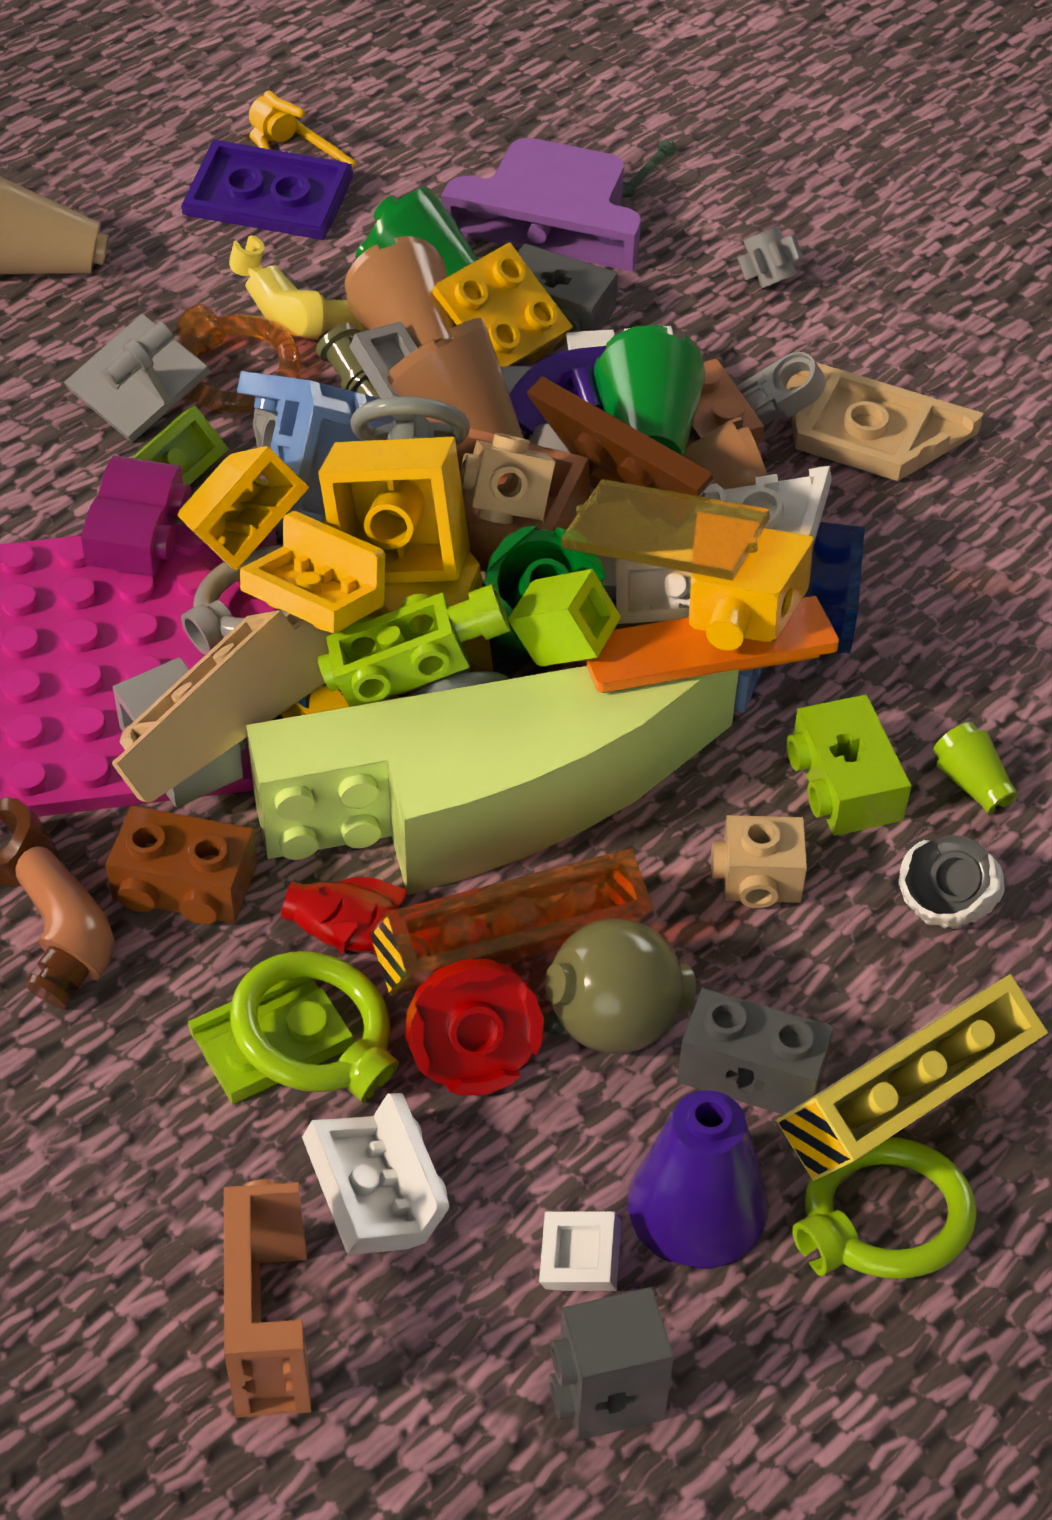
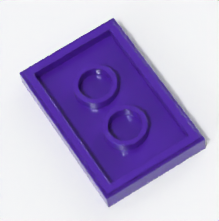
(268, 189)

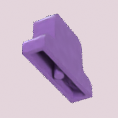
(551, 200)

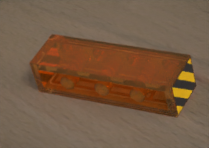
(507, 918)

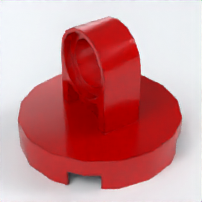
(474, 1026)

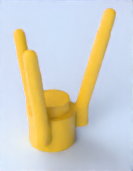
(276, 121)

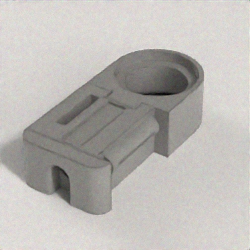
(768, 392)

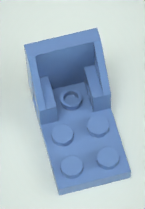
(306, 426)

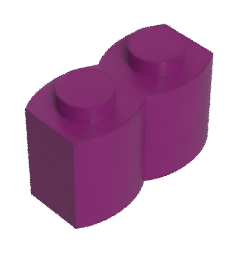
(134, 516)

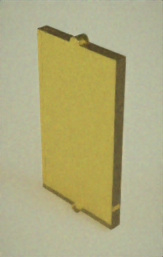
(666, 529)

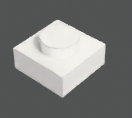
(580, 1251)

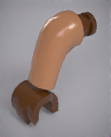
(76, 929)

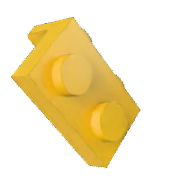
(319, 575)

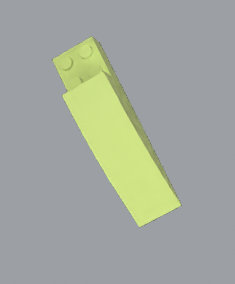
(476, 768)

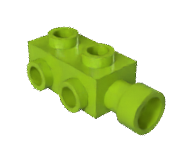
(409, 649)

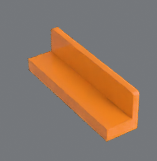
(678, 651)

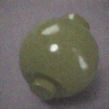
(618, 986)

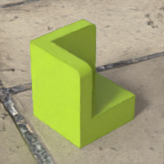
(564, 618)

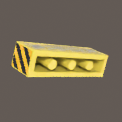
(911, 1078)

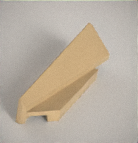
(240, 682)

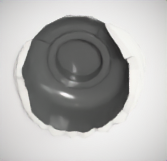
(951, 881)

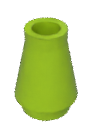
(975, 766)

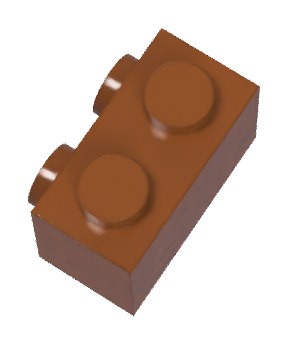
(181, 865)

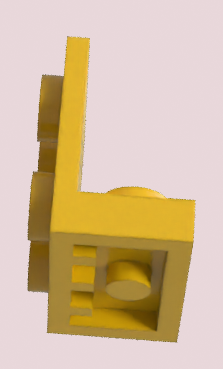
(509, 302)

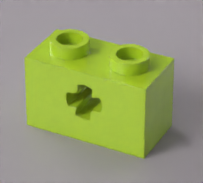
(848, 765)

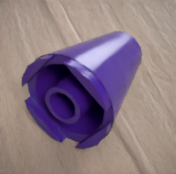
(700, 1185)

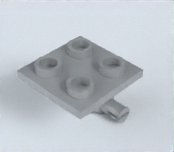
(137, 377)

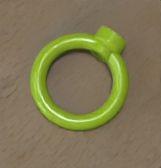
(360, 1067)
(838, 1239)

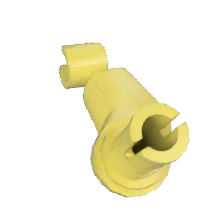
(297, 311)

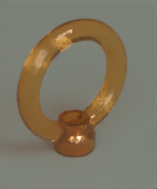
(204, 332)

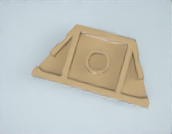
(878, 424)

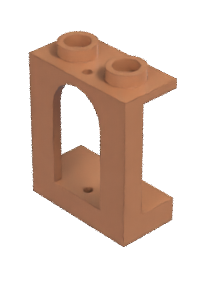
(262, 1358)

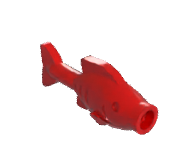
(342, 911)

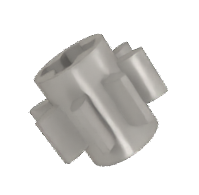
(770, 257)

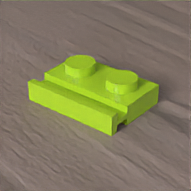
(294, 1020)

